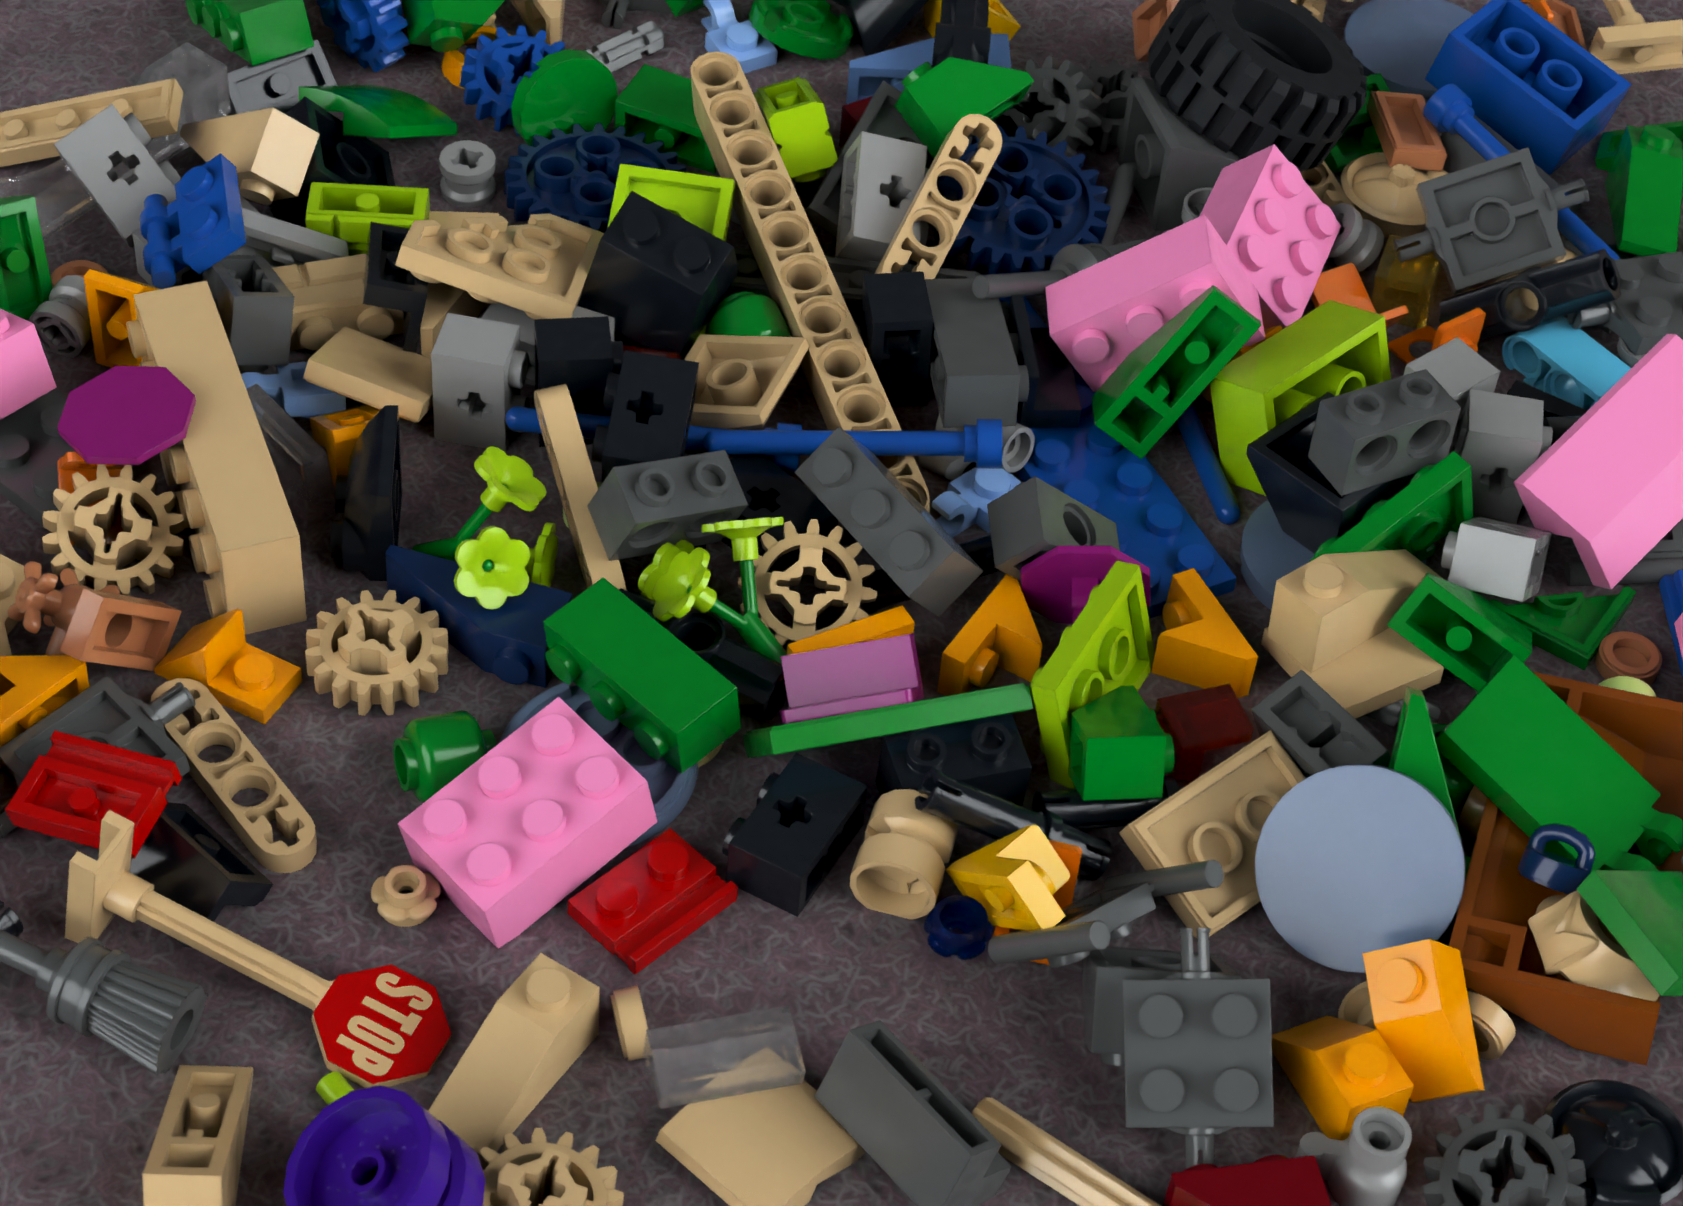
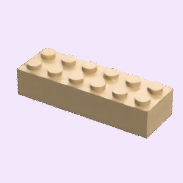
(222, 464)

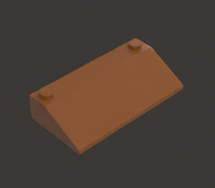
(1497, 901)

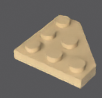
(522, 266)

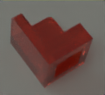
(1201, 723)

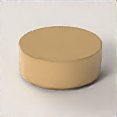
(629, 1021)
(1491, 1026)

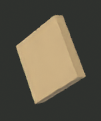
(373, 373)
(1368, 674)

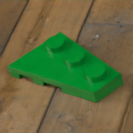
(1416, 516)

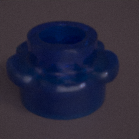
(960, 913)

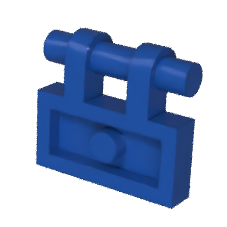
(204, 216)

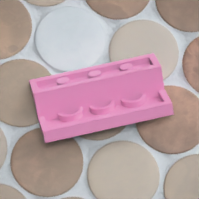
(1617, 469)

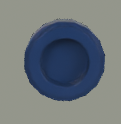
(1553, 869)

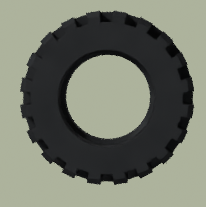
(1258, 77)

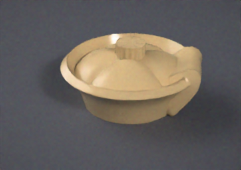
(1387, 193)
(1583, 949)

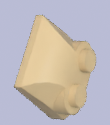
(742, 378)

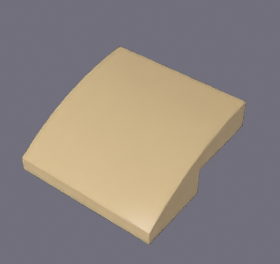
(761, 1145)

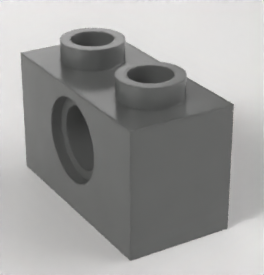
(1039, 518)

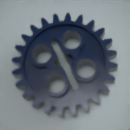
(577, 173)
(1028, 206)

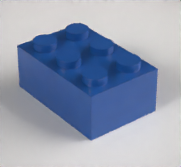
(1529, 81)

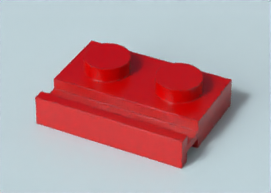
(84, 780)
(652, 900)

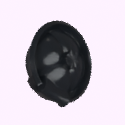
(1625, 1139)

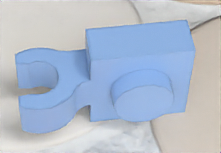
(736, 38)
(294, 393)
(968, 498)

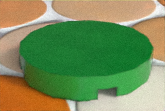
(803, 27)
(563, 92)

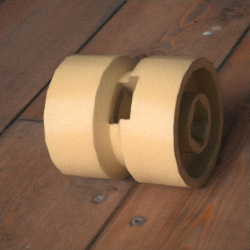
(902, 857)

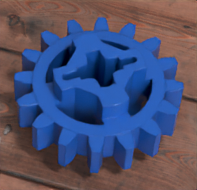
(367, 29)
(498, 67)

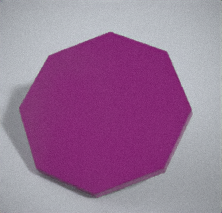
(126, 415)
(1063, 578)

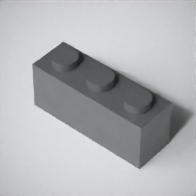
(973, 356)
(888, 522)

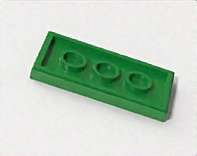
(887, 720)

